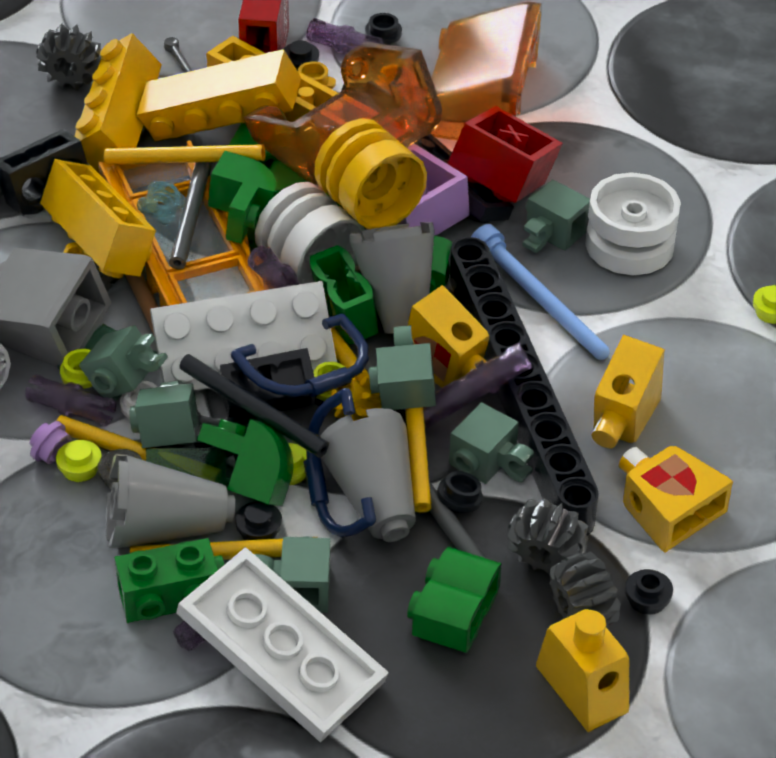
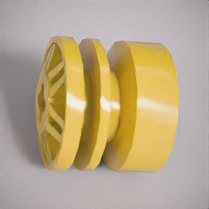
(370, 174)

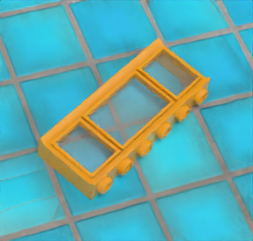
(213, 264)

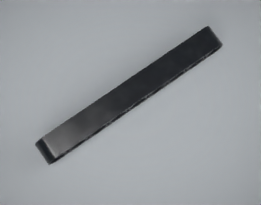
(528, 397)

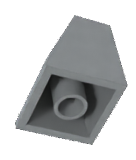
(49, 303)

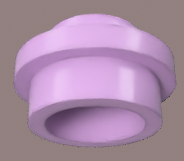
(47, 441)

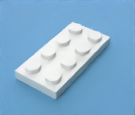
(270, 319)
(282, 643)

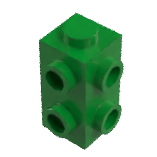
(160, 578)

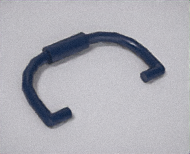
(316, 385)
(316, 478)

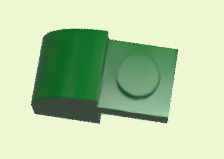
(242, 190)
(263, 459)

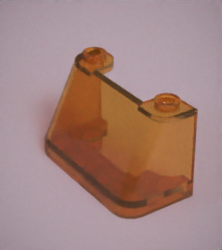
(485, 64)
(381, 85)

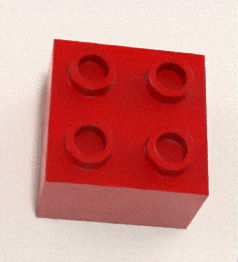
(504, 154)

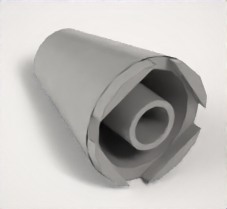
(397, 267)
(374, 462)
(162, 504)

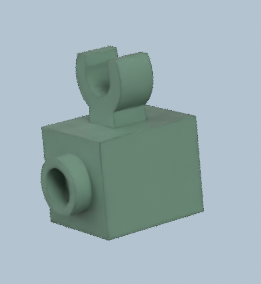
(555, 216)
(121, 361)
(404, 373)
(165, 415)
(488, 443)
(305, 568)

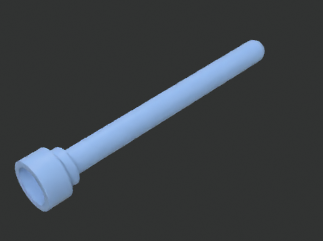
(540, 293)

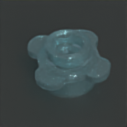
(165, 193)

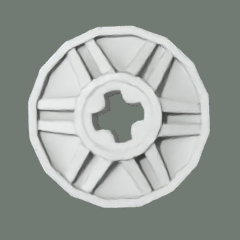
(303, 223)

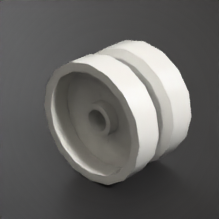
(632, 223)

